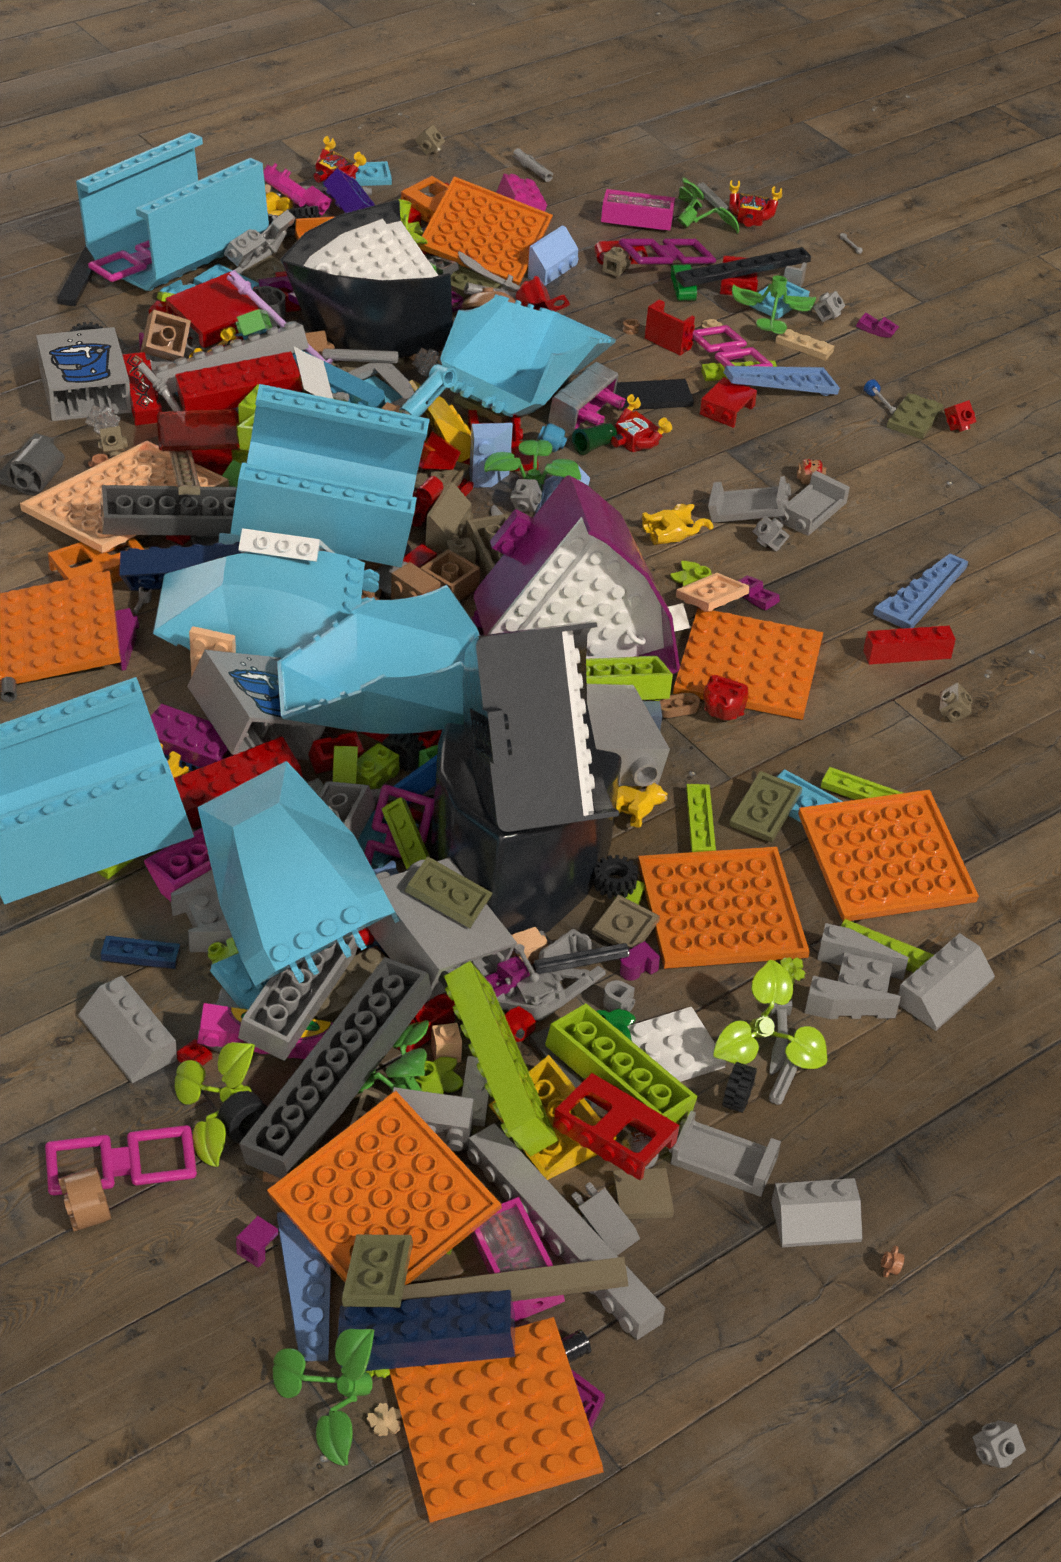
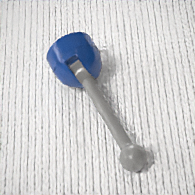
(873, 388)

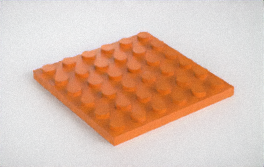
(485, 228)
(58, 628)
(764, 655)
(887, 855)
(722, 907)
(385, 1179)
(496, 1425)

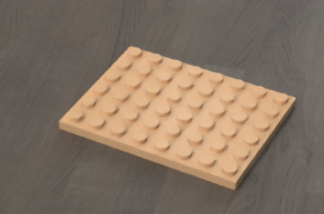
(76, 504)

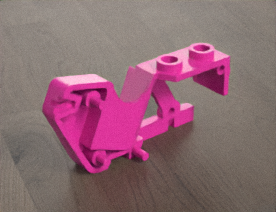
(295, 192)

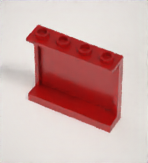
(211, 308)

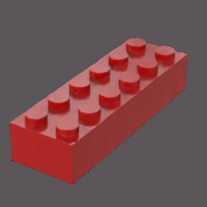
(230, 383)
(224, 775)

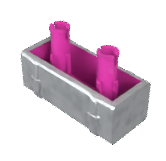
(585, 397)

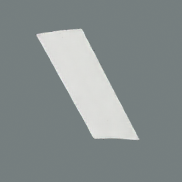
(313, 374)

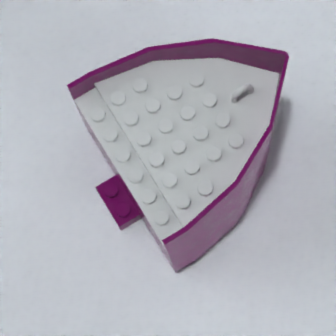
(576, 568)

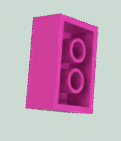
(522, 191)

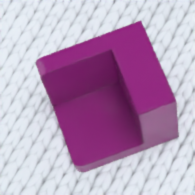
(254, 1239)

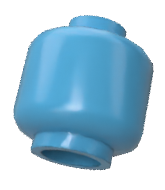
(554, 435)

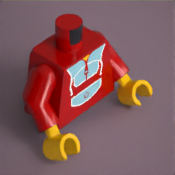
(636, 431)

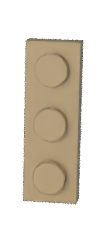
(805, 344)

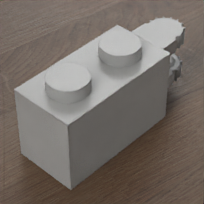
(607, 1219)

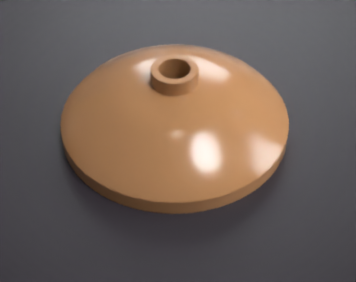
(479, 299)

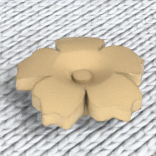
(384, 1421)

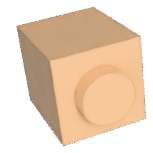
(533, 943)
(446, 1041)

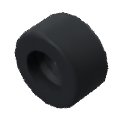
(240, 1114)

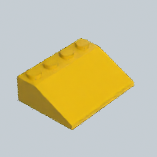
(448, 424)
(553, 1088)

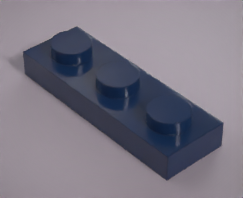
(140, 952)

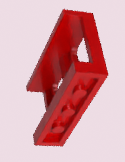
(621, 1111)

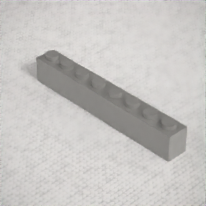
(257, 345)

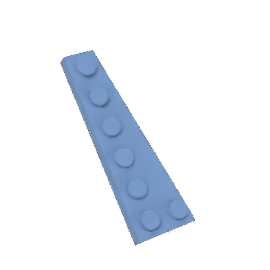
(792, 378)
(915, 600)
(308, 1290)

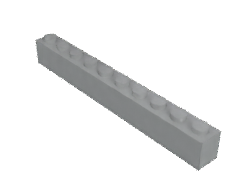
(561, 1226)

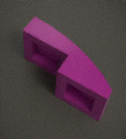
(881, 328)
(758, 595)
(512, 968)

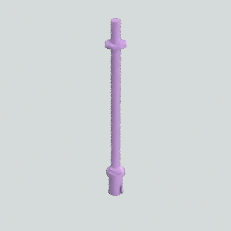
(244, 288)

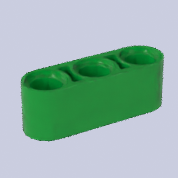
(682, 293)

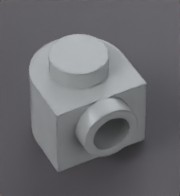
(618, 996)

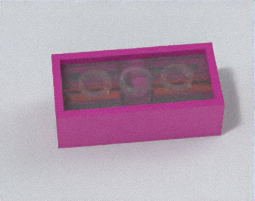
(638, 209)
(512, 1244)

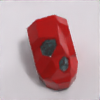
(520, 1023)

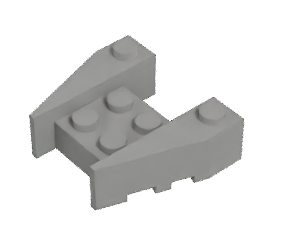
(203, 909)
(862, 977)

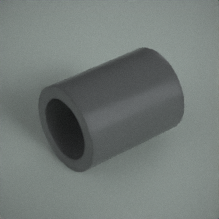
(8, 689)

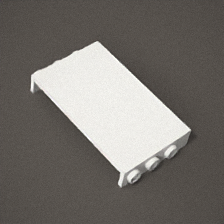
(281, 545)

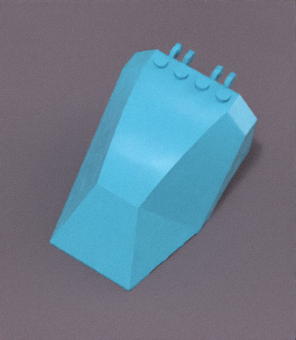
(517, 354)
(262, 599)
(383, 667)
(288, 874)

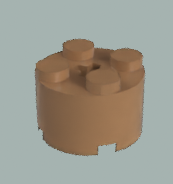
(85, 1199)

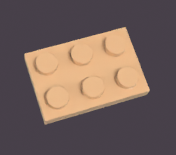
(712, 591)
(206, 639)

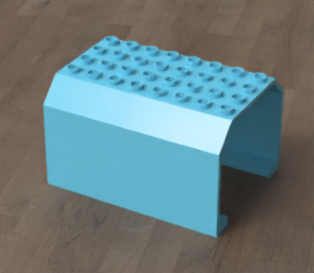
(163, 202)
(331, 474)
(83, 790)

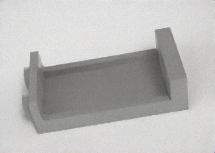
(748, 502)
(815, 504)
(724, 1156)

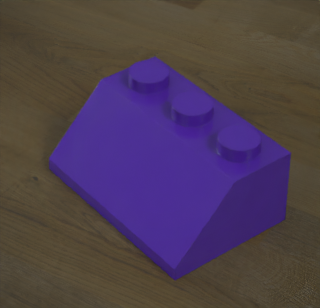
(347, 192)

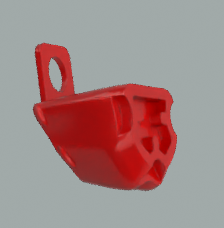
(535, 293)
(725, 698)

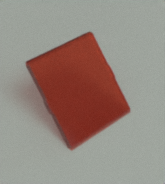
(198, 430)

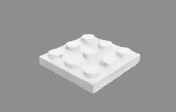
(678, 1044)

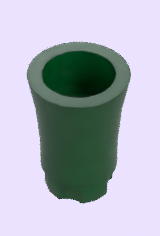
(592, 437)

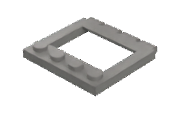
(390, 374)

